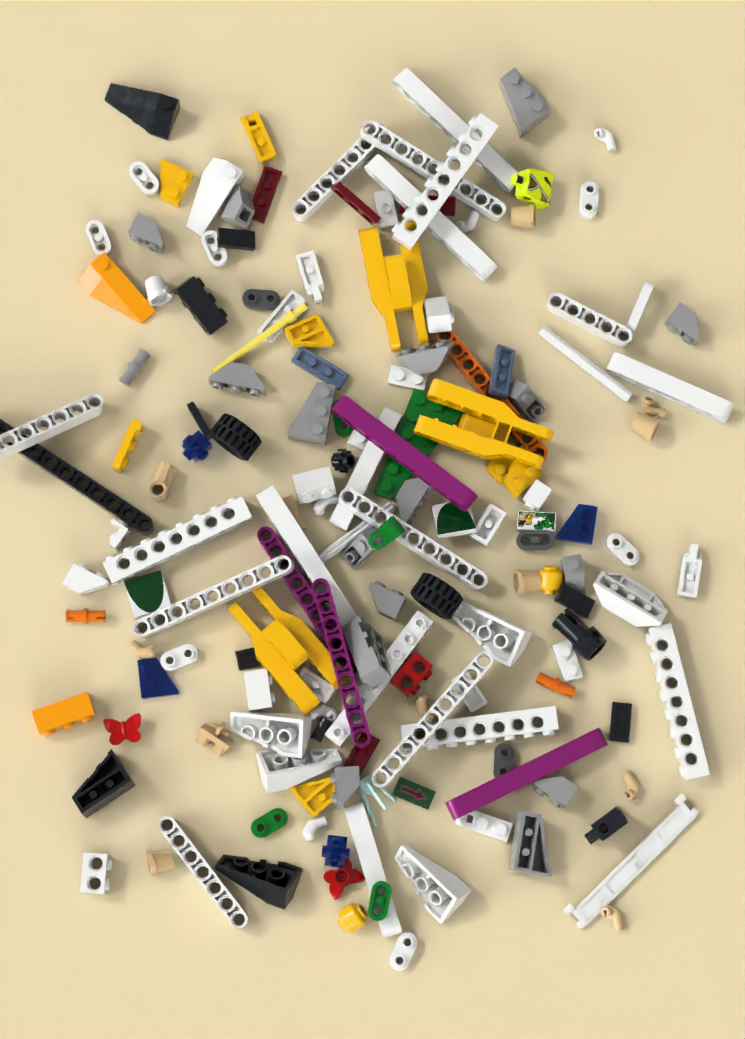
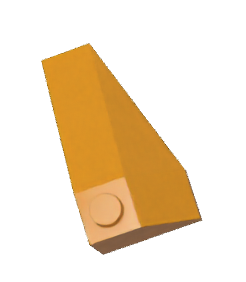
(109, 284)

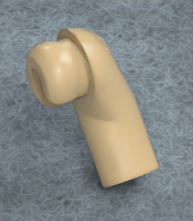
(649, 408)
(143, 652)
(632, 786)

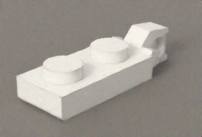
(310, 275)
(690, 573)

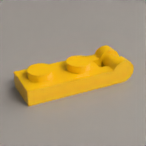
(258, 137)
(128, 444)

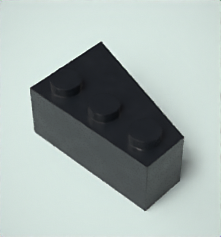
(201, 304)
(103, 786)

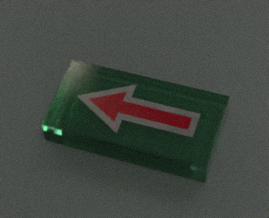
(413, 793)

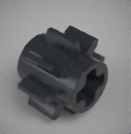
(342, 460)

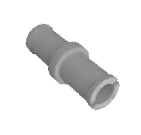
(134, 367)

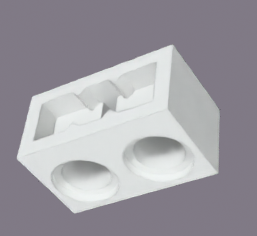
(90, 873)

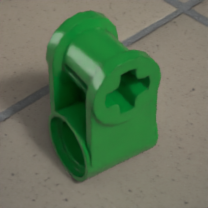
(387, 531)

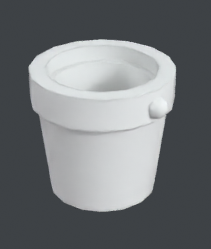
(157, 291)

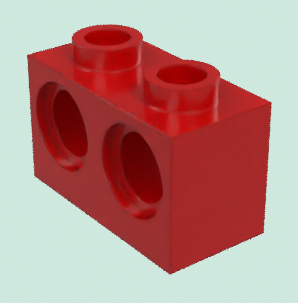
(407, 671)

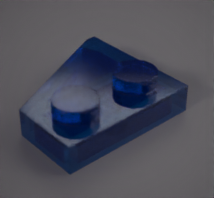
(579, 526)
(154, 680)

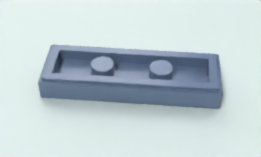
(320, 367)
(501, 371)

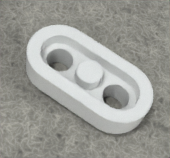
(144, 179)
(588, 198)
(98, 239)
(212, 249)
(622, 549)
(179, 657)
(403, 951)

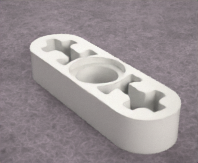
(640, 305)

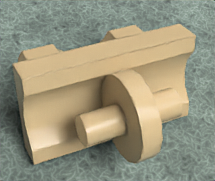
(217, 735)

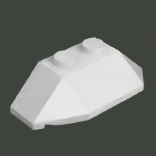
(629, 599)

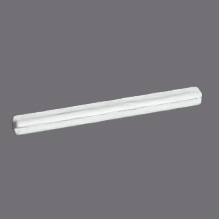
(585, 363)
(349, 537)

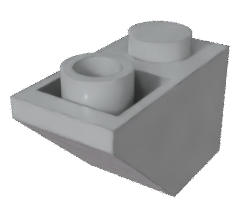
(239, 208)
(145, 231)
(684, 323)
(525, 400)
(360, 549)
(387, 602)
(346, 783)
(557, 789)

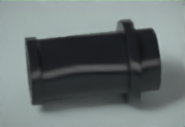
(321, 729)

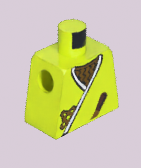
(533, 187)

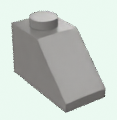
(573, 572)

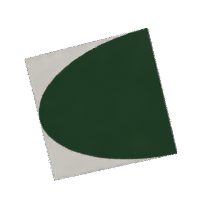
(452, 521)
(147, 594)

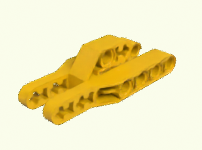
(404, 277)
(477, 435)
(294, 643)

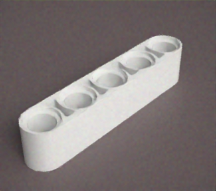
(594, 328)

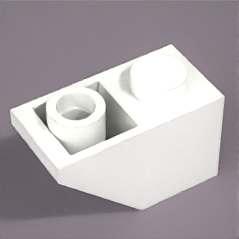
(83, 581)

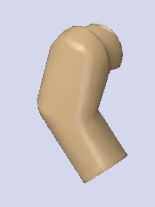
(422, 706)
(614, 915)

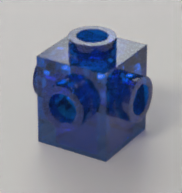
(196, 440)
(335, 851)

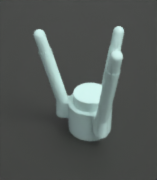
(368, 787)

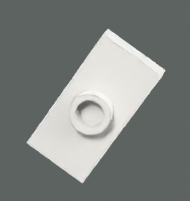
(385, 209)

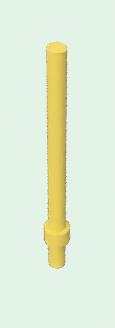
(290, 317)

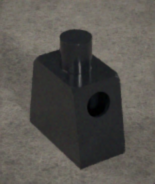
(613, 819)

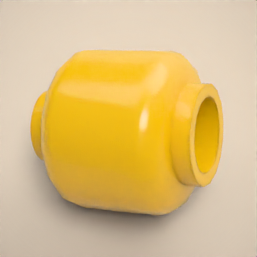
(551, 579)
(352, 917)

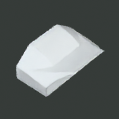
(487, 523)

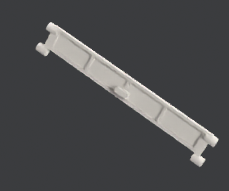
(633, 864)

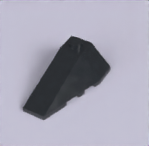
(148, 109)
(267, 881)

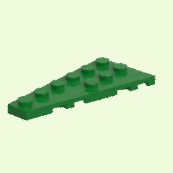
(395, 474)

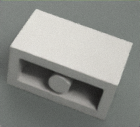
(438, 314)
(314, 485)
(258, 690)

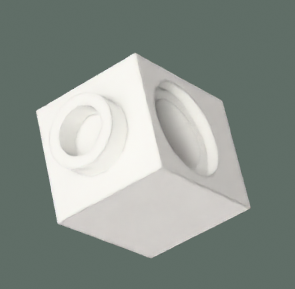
(536, 496)

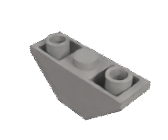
(426, 357)
(237, 378)
(410, 498)

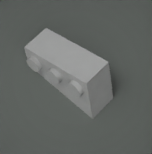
(523, 102)
(315, 415)
(367, 651)
(528, 846)

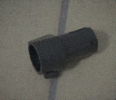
(585, 640)

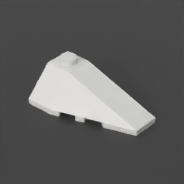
(213, 193)
(494, 633)
(278, 731)
(285, 772)
(437, 886)

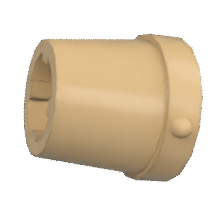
(523, 216)
(645, 425)
(526, 581)
(159, 861)

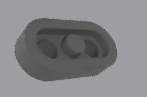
(260, 301)
(534, 538)
(503, 762)

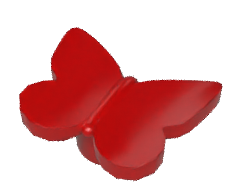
(123, 730)
(341, 877)

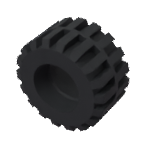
(235, 437)
(436, 596)

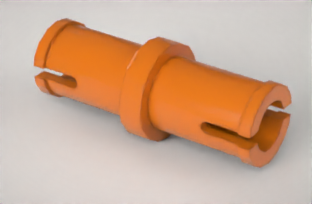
(85, 616)
(555, 685)

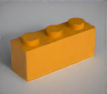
(64, 714)

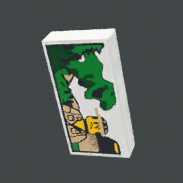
(536, 521)

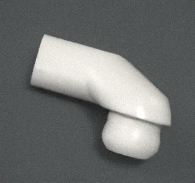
(606, 137)

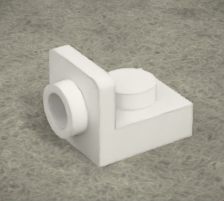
(118, 537)

